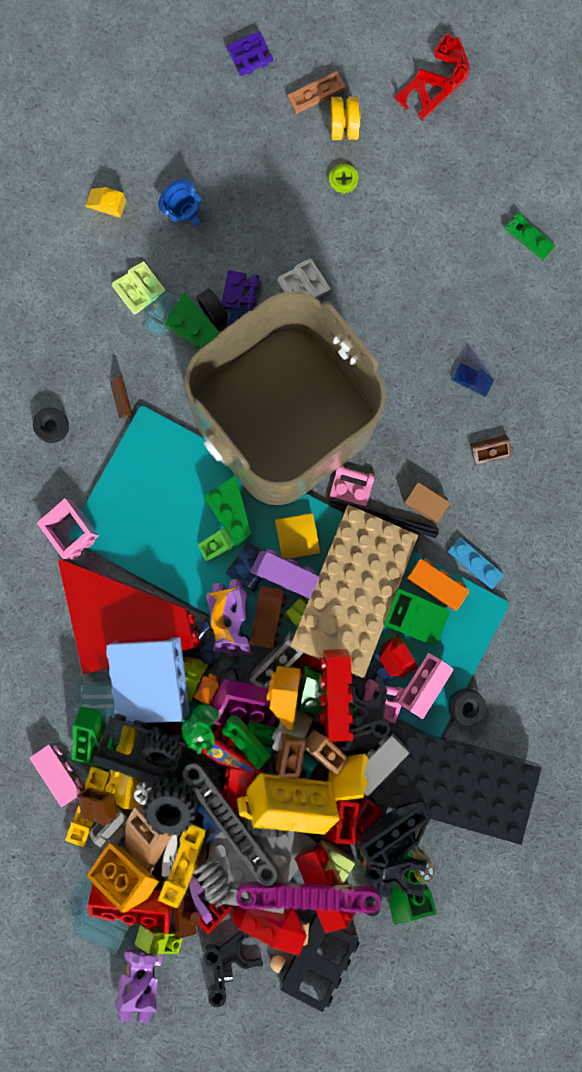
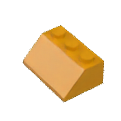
(283, 694)
(121, 878)

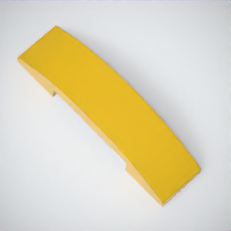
(80, 827)
(183, 866)

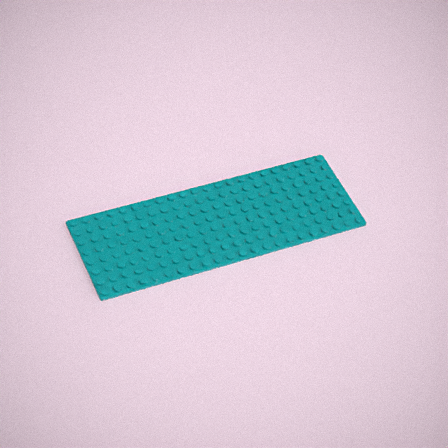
(156, 515)

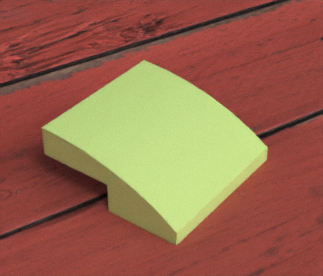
(145, 282)

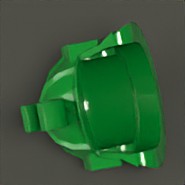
(197, 729)

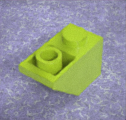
(157, 942)

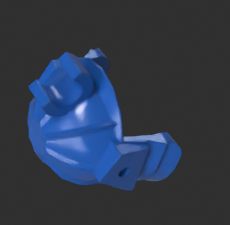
(180, 201)

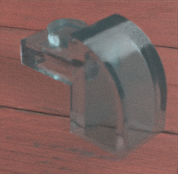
(159, 313)

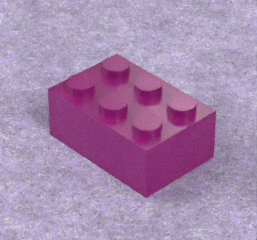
(244, 701)

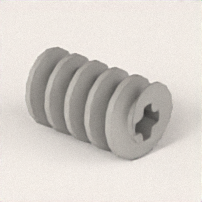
(214, 883)

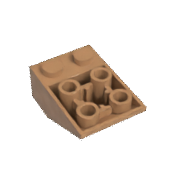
(142, 841)

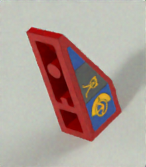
(228, 754)

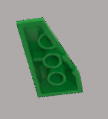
(409, 906)

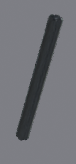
(401, 522)

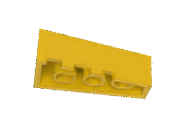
(119, 784)

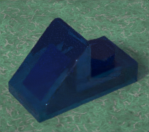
(474, 380)

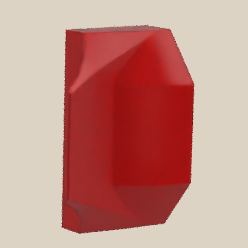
(397, 658)

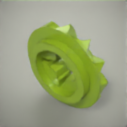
(349, 172)

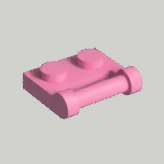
(350, 491)
(391, 707)

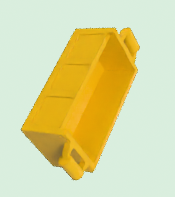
(290, 804)

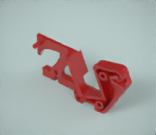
(450, 51)

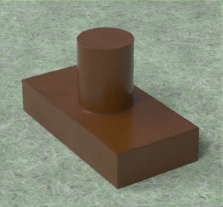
(186, 917)

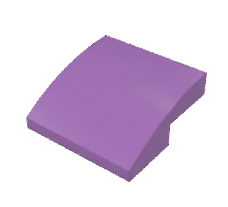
(198, 897)

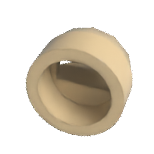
(277, 963)

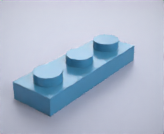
(475, 563)

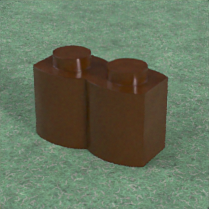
(97, 806)

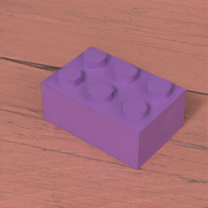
(285, 573)

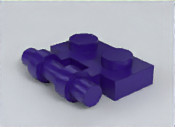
(247, 48)
(234, 289)

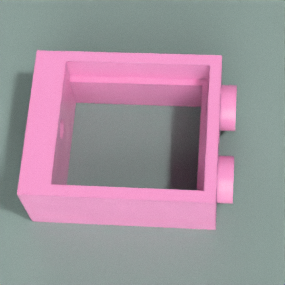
(55, 516)

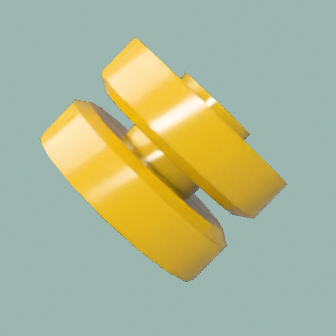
(345, 118)

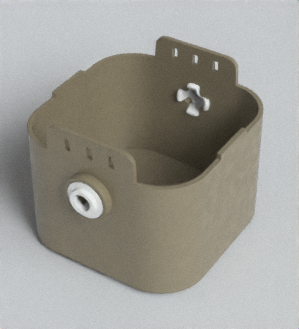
(285, 396)

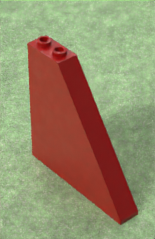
(113, 611)

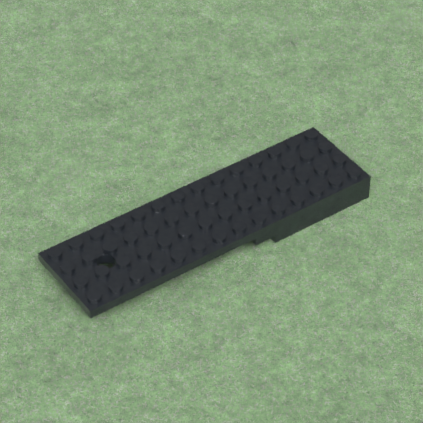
(452, 779)

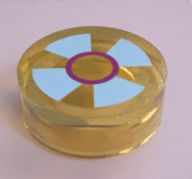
(425, 876)

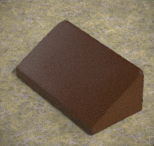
(121, 397)
(491, 449)
(289, 755)

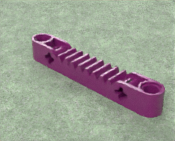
(308, 896)

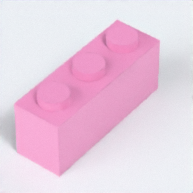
(425, 685)
(57, 774)

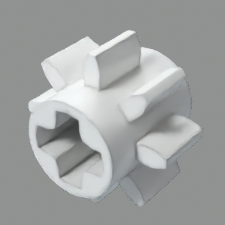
(142, 792)

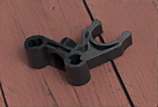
(373, 715)
(386, 877)
(226, 955)

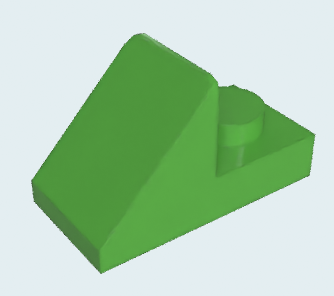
(215, 545)

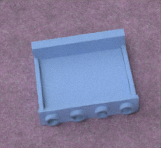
(149, 680)

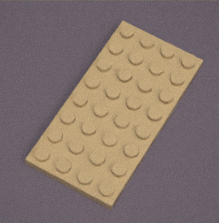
(355, 588)

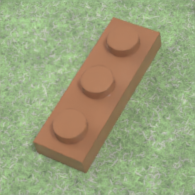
(316, 92)

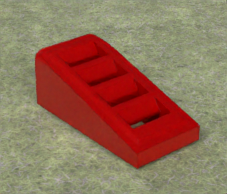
(220, 916)

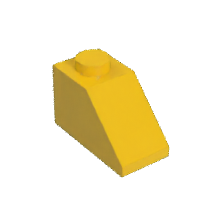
(106, 201)

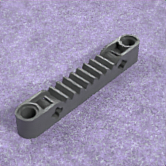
(231, 824)

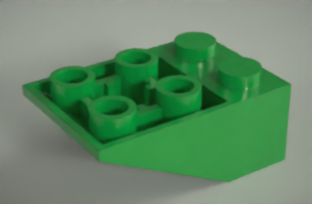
(416, 617)

